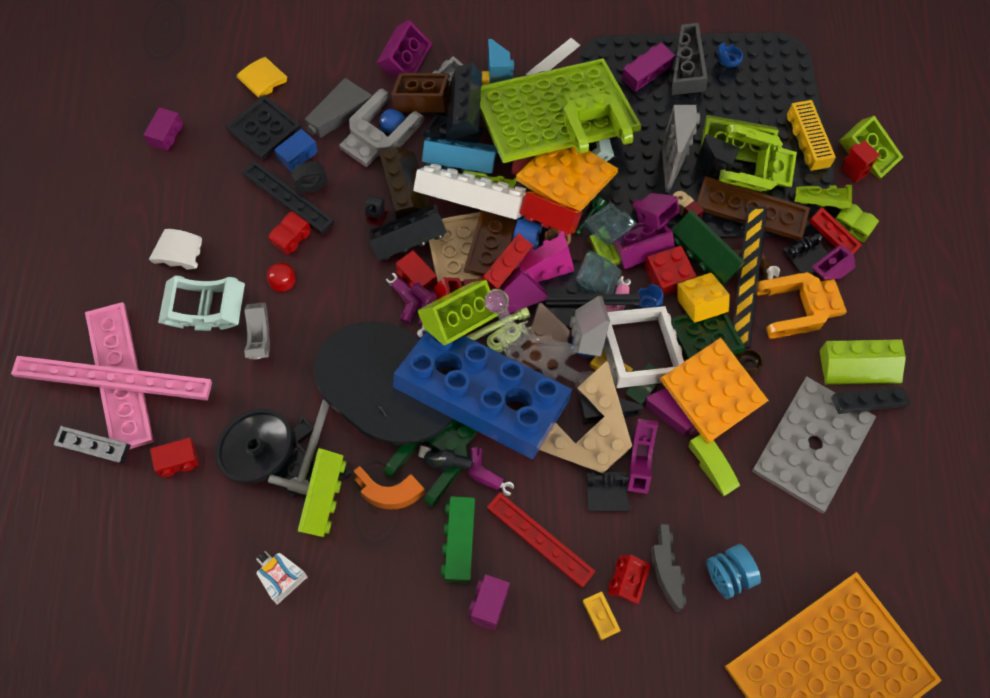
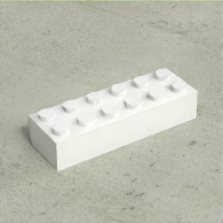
(470, 191)

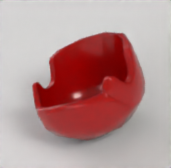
(280, 277)

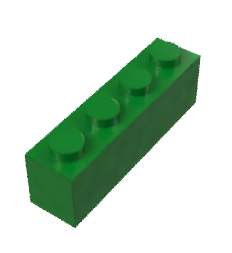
(459, 541)

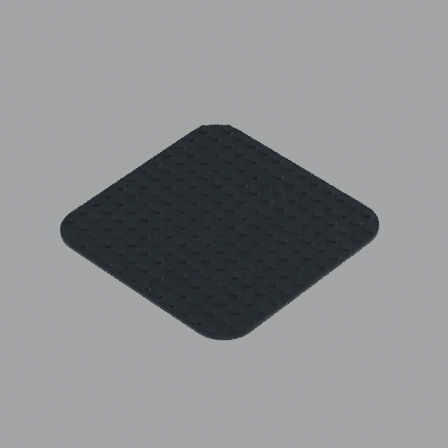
(758, 91)

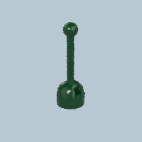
(597, 204)

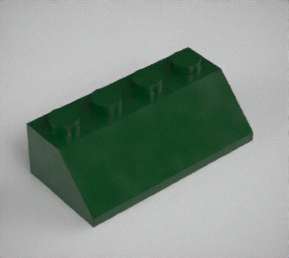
(706, 248)

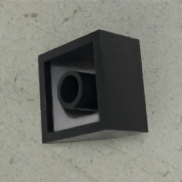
(716, 156)

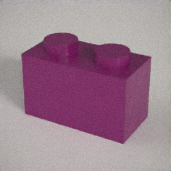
(163, 129)

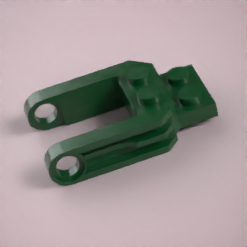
(455, 438)

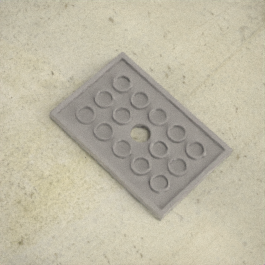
(807, 472)

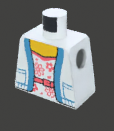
(279, 575)

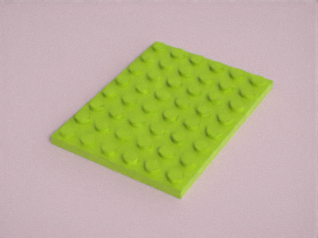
(528, 110)

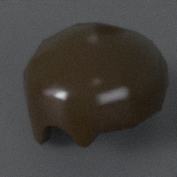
(751, 361)

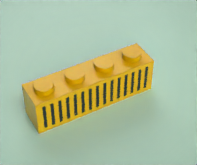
(811, 135)

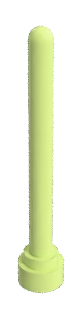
(519, 314)

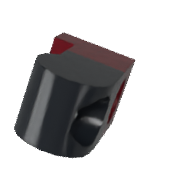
(375, 208)

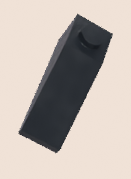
(591, 414)

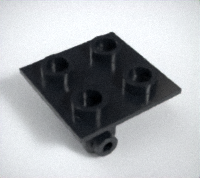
(806, 252)
(607, 491)

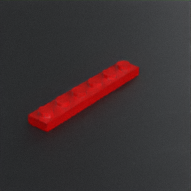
(541, 540)

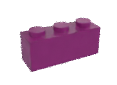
(648, 66)

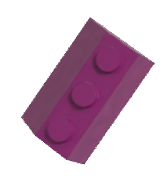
(404, 50)
(642, 242)

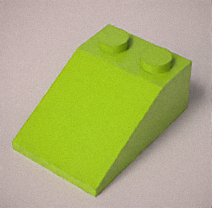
(874, 134)

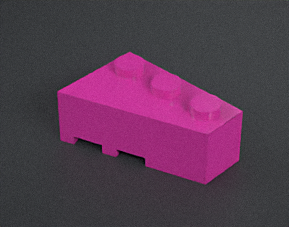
(548, 260)

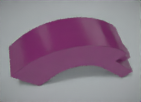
(641, 456)

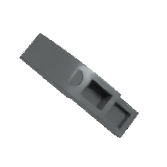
(668, 576)

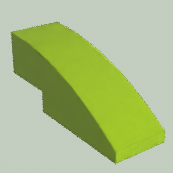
(714, 465)

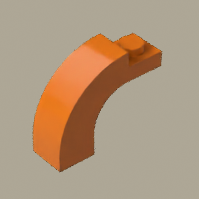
(389, 497)

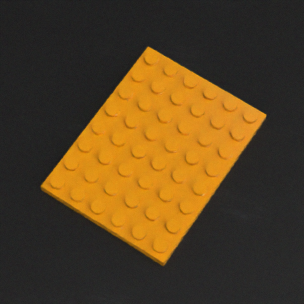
(836, 650)

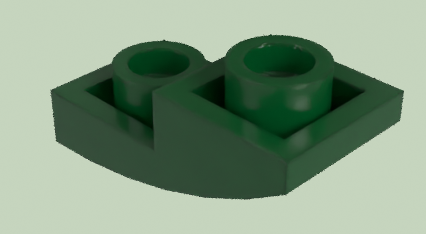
(640, 392)

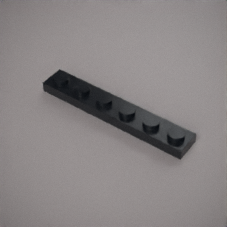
(288, 197)

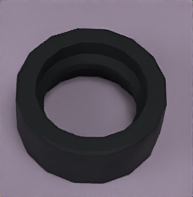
(306, 170)

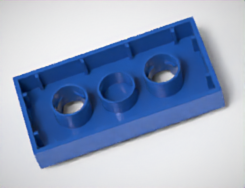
(481, 389)

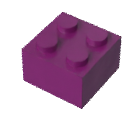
(489, 603)

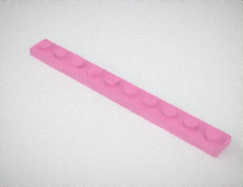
(112, 378)

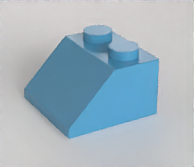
(499, 63)

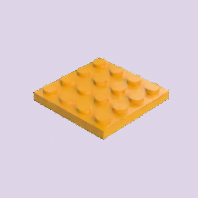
(567, 176)
(713, 390)

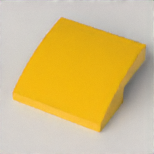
(261, 77)

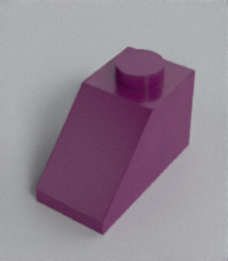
(835, 264)

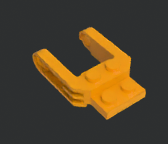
(819, 300)

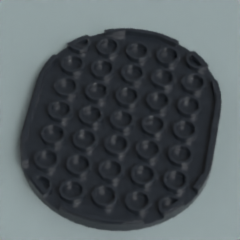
(357, 375)

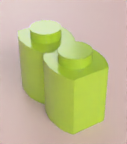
(857, 222)

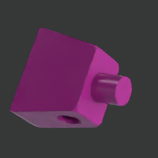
(656, 209)

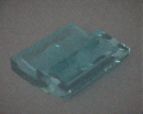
(609, 224)
(598, 274)

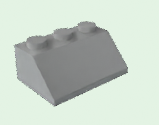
(590, 327)

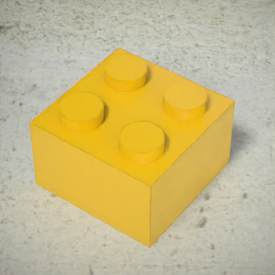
(703, 297)

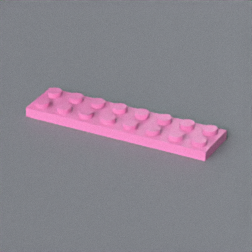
(114, 347)

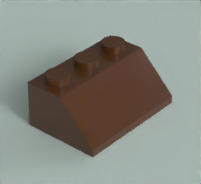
(421, 92)

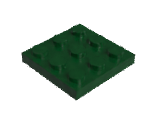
(697, 336)

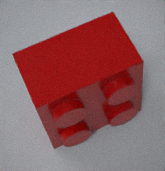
(668, 269)

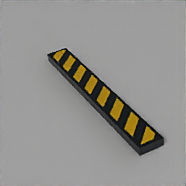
(749, 273)

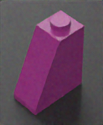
(522, 290)
(668, 410)

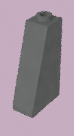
(336, 108)

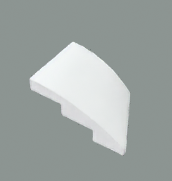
(177, 249)

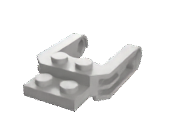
(367, 140)

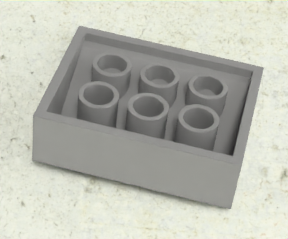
(677, 140)

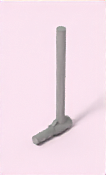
(300, 484)

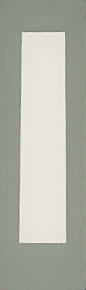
(555, 57)

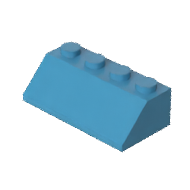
(460, 154)

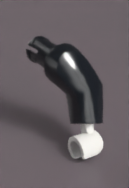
(444, 459)

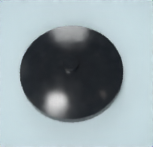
(564, 285)
(254, 446)

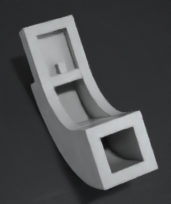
(257, 331)

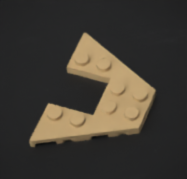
(606, 440)

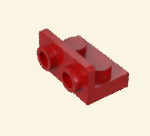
(629, 578)

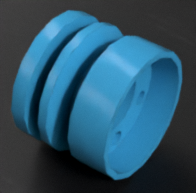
(733, 571)

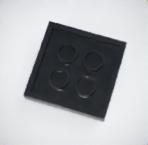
(263, 127)

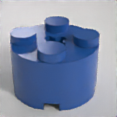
(529, 230)

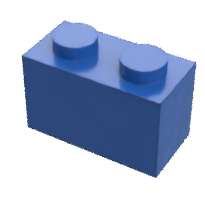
(296, 150)

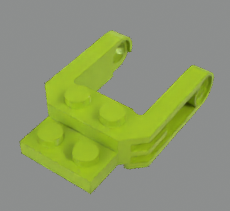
(591, 105)
(773, 164)

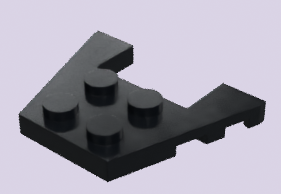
(294, 463)

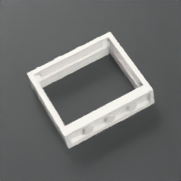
(627, 379)

